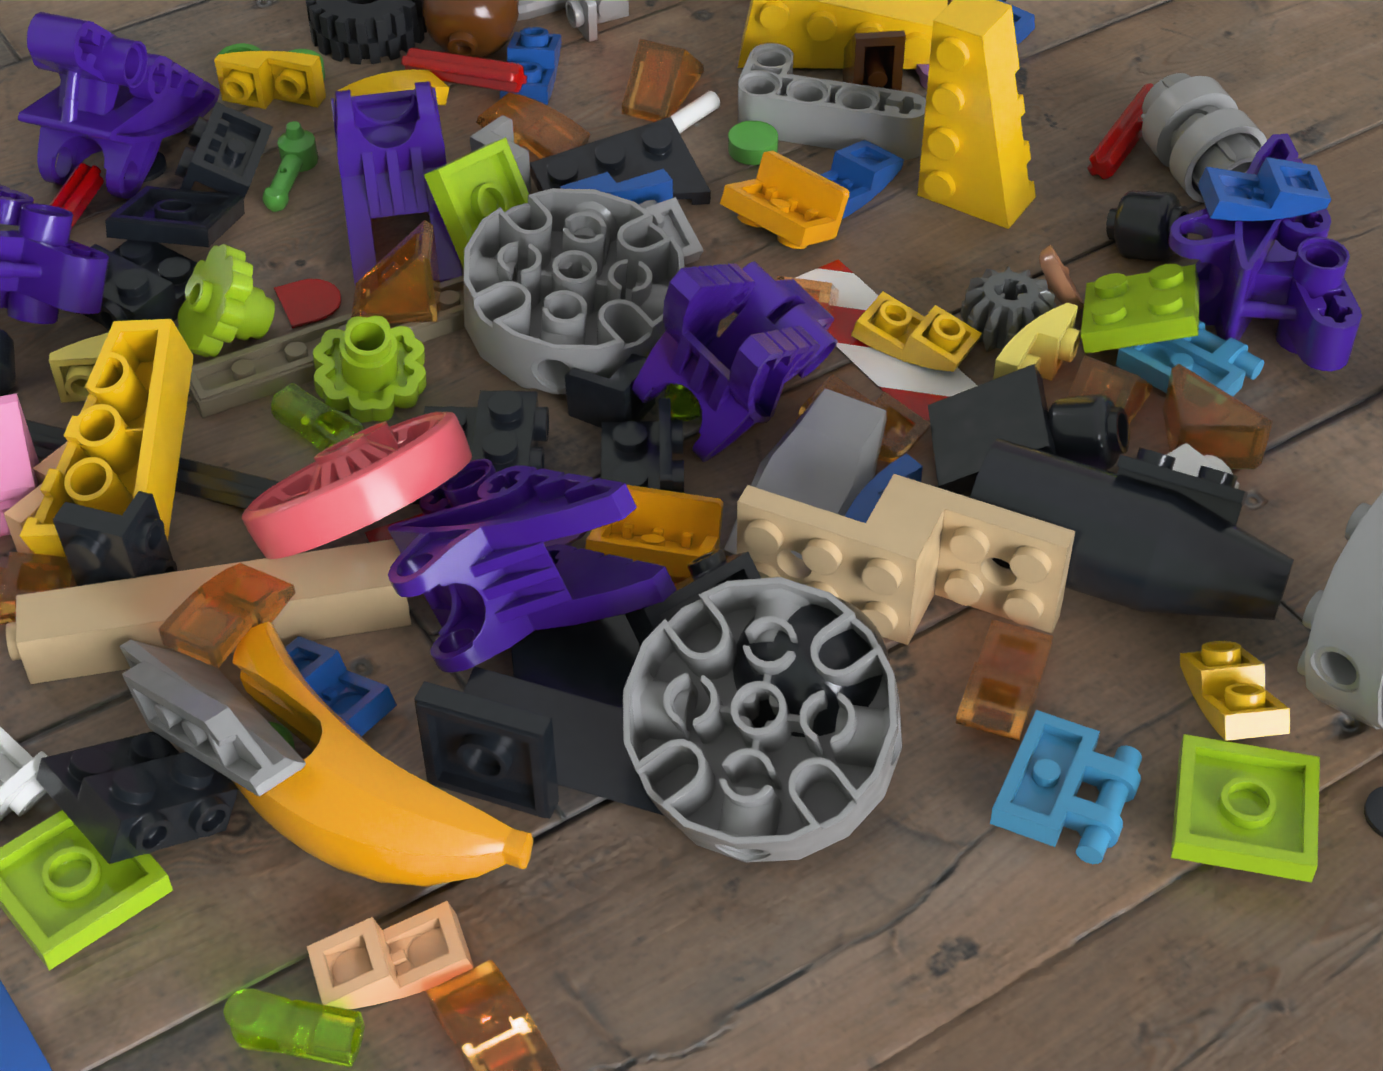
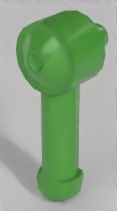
(297, 154)

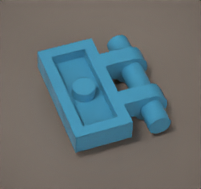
(1206, 355)
(1045, 780)

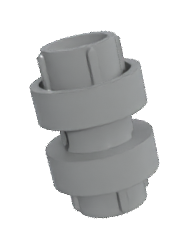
(1197, 126)

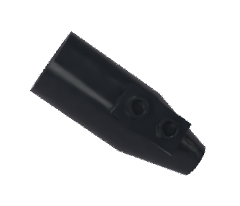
(1143, 532)

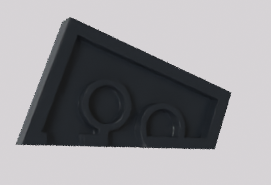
(626, 157)

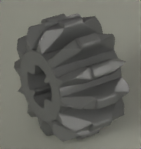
(1004, 304)

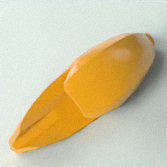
(355, 803)

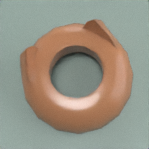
(1058, 278)

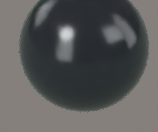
(801, 676)

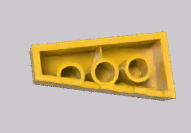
(822, 28)
(973, 115)
(125, 432)

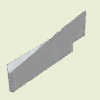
(207, 717)

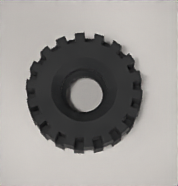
(365, 28)

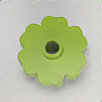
(223, 303)
(369, 368)

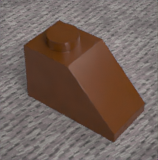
(875, 59)

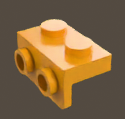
(788, 202)
(663, 530)

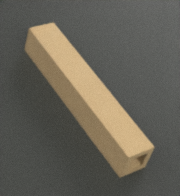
(82, 627)

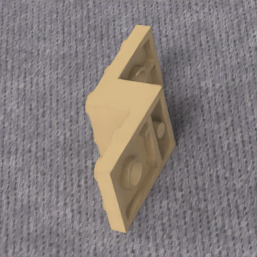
(908, 551)

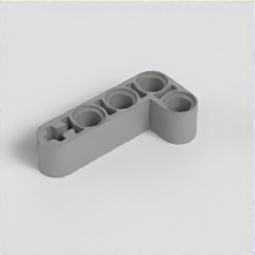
(827, 110)

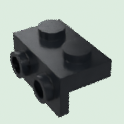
(112, 545)

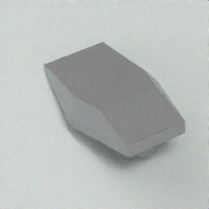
(823, 456)

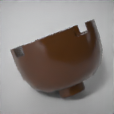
(470, 26)

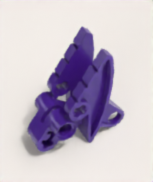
(107, 101)
(382, 160)
(42, 265)
(1274, 272)
(744, 370)
(492, 576)

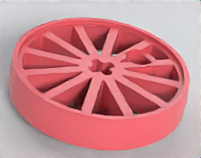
(357, 483)

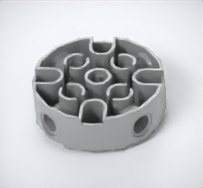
(566, 286)
(1347, 624)
(747, 786)

